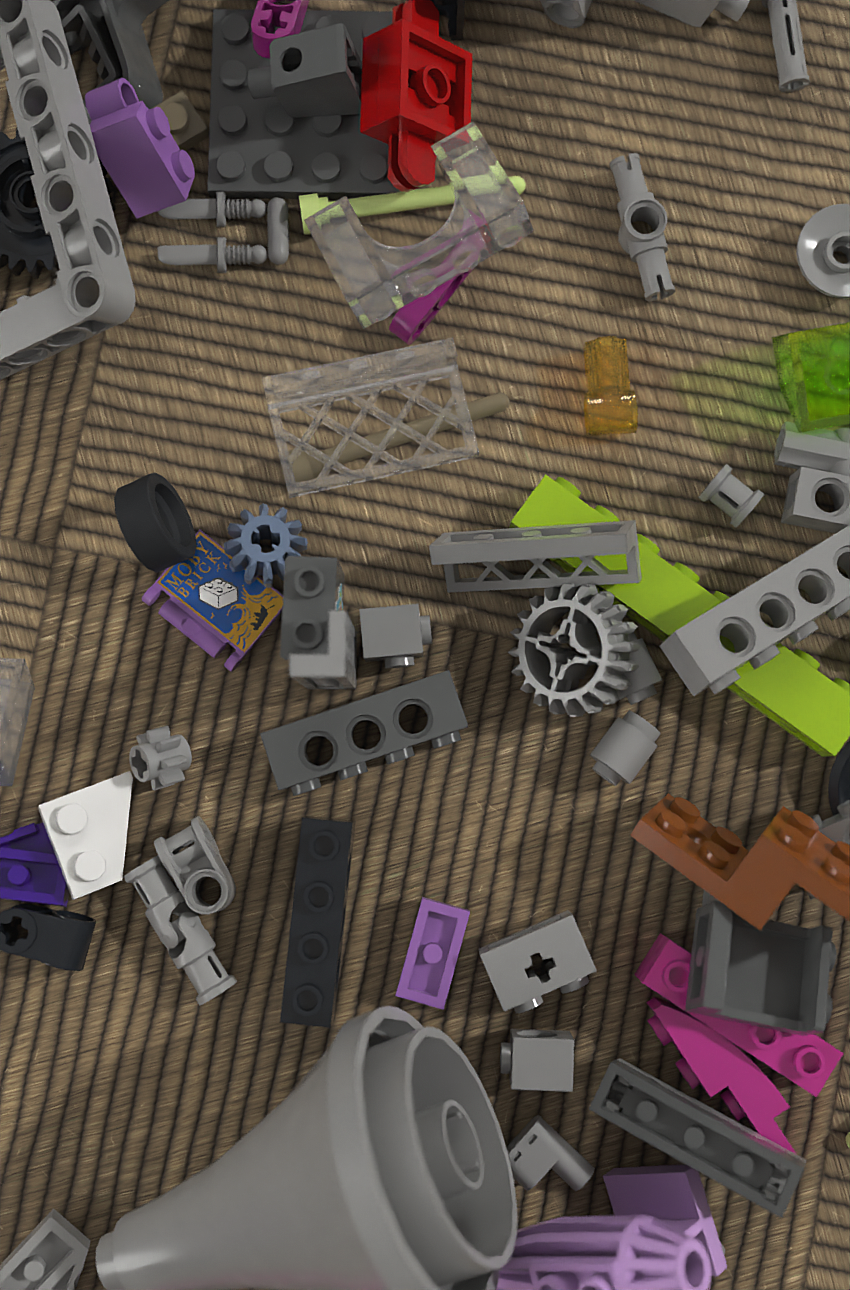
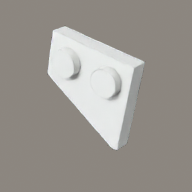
(90, 833)

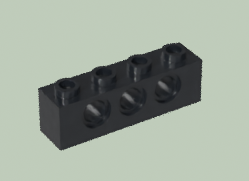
(317, 921)

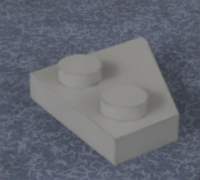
(47, 1257)

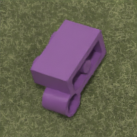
(138, 149)

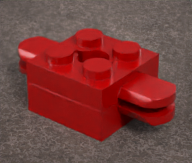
(413, 91)

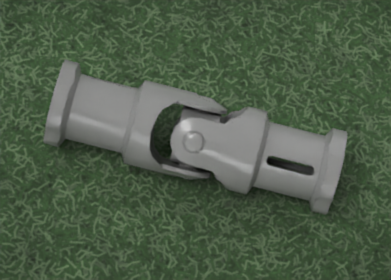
(185, 938)

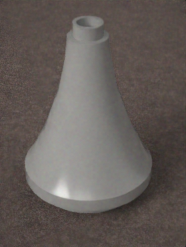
(357, 1181)

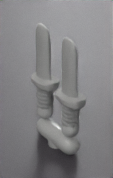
(219, 254)

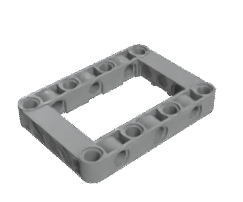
(70, 190)

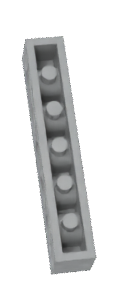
(697, 649)

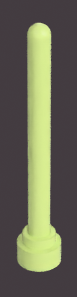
(391, 202)

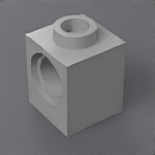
(800, 502)
(538, 1060)

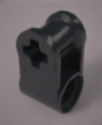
(54, 936)

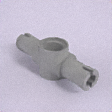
(640, 205)

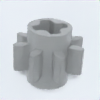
(160, 757)

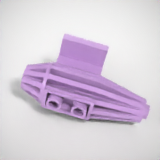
(654, 1241)

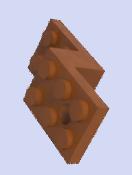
(751, 880)

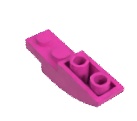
(718, 1064)

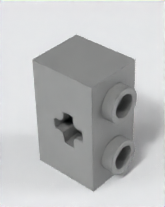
(552, 938)

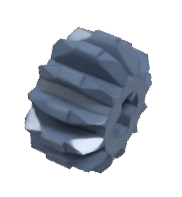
(247, 549)

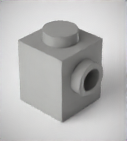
(394, 634)

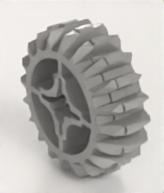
(558, 683)

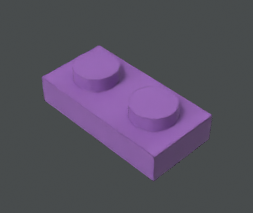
(432, 953)

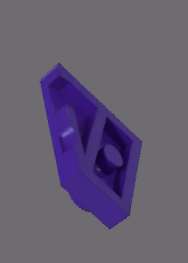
(31, 868)

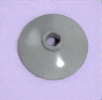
(819, 238)

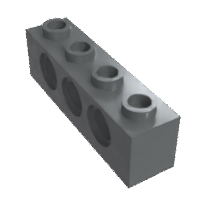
(288, 744)

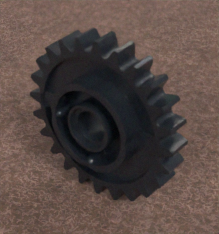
(21, 228)

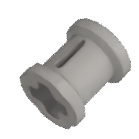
(731, 495)

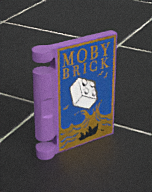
(215, 603)

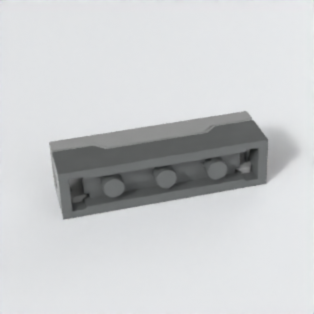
(699, 1136)

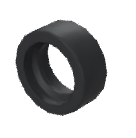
(155, 522)

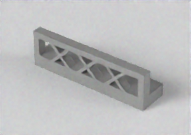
(537, 545)
(332, 670)

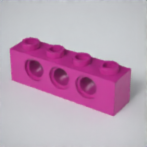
(801, 1059)

